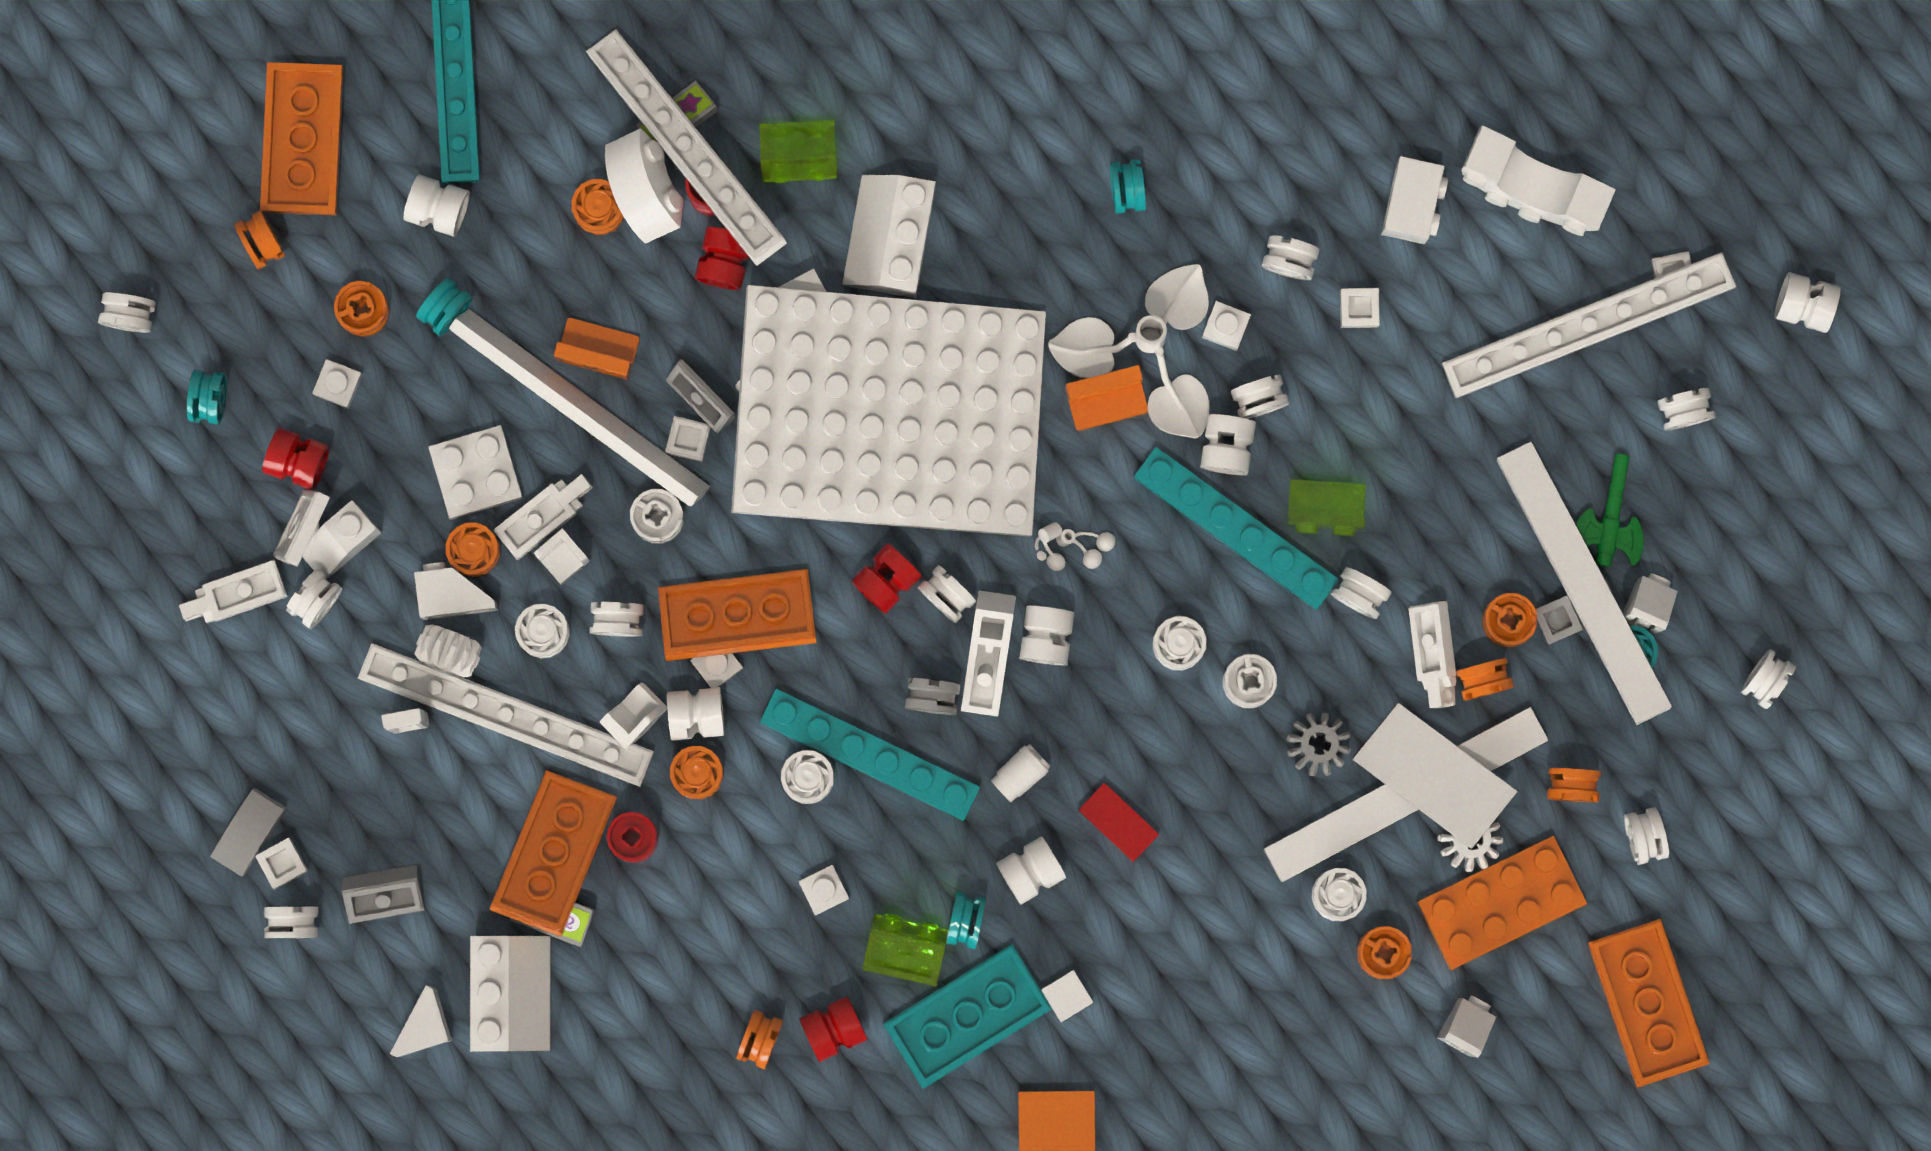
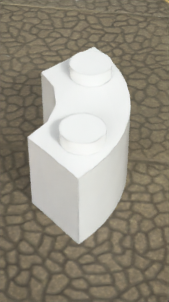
(643, 185)

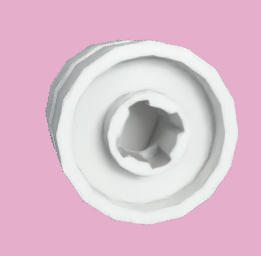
(436, 205)
(1807, 302)
(1224, 457)
(1046, 635)
(695, 713)
(1031, 870)

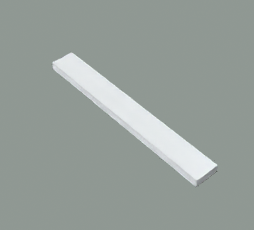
(686, 147)
(1588, 325)
(579, 407)
(1584, 583)
(505, 714)
(1385, 806)

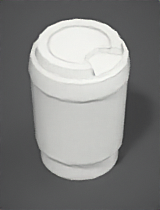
(1020, 773)

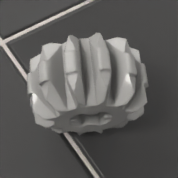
(1329, 738)

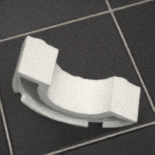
(1534, 187)

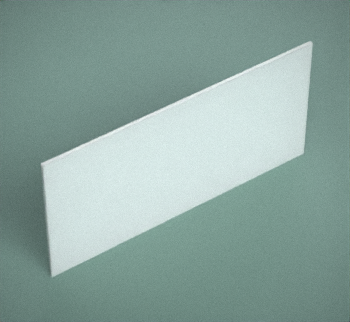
(1435, 775)

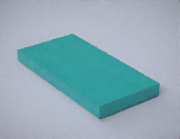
(967, 1016)

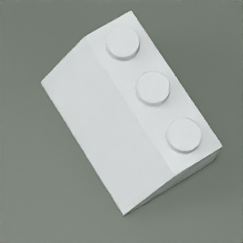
(889, 234)
(510, 993)

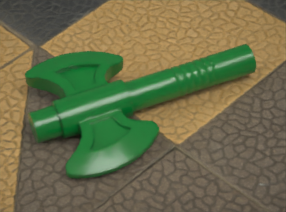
(1608, 533)

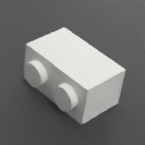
(1414, 200)

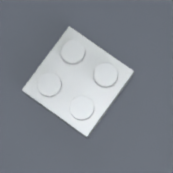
(475, 472)

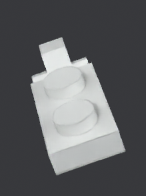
(542, 516)
(236, 593)
(1434, 652)

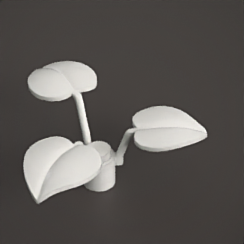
(1175, 297)

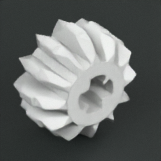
(448, 650)
(1462, 851)

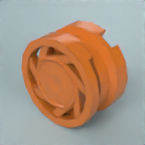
(596, 207)
(262, 237)
(361, 308)
(472, 549)
(1509, 620)
(1485, 679)
(696, 772)
(1573, 785)
(1384, 952)
(765, 1037)

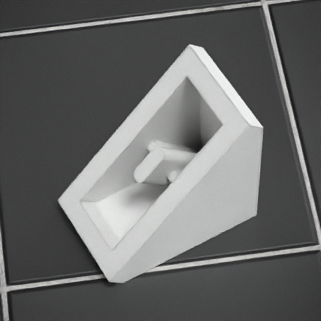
(424, 1027)

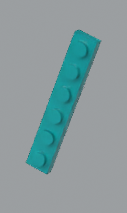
(455, 91)
(1235, 528)
(869, 755)

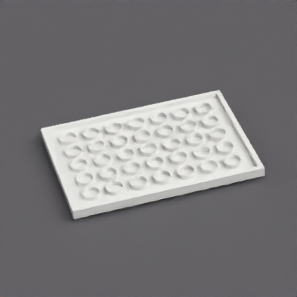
(888, 411)

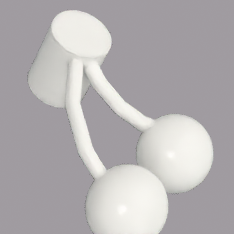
(1091, 558)
(1055, 560)

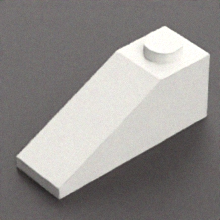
(988, 653)

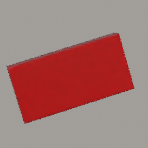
(1118, 822)

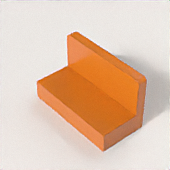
(597, 348)
(1106, 398)

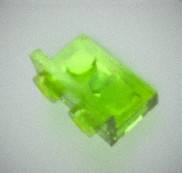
(798, 151)
(1326, 506)
(905, 949)

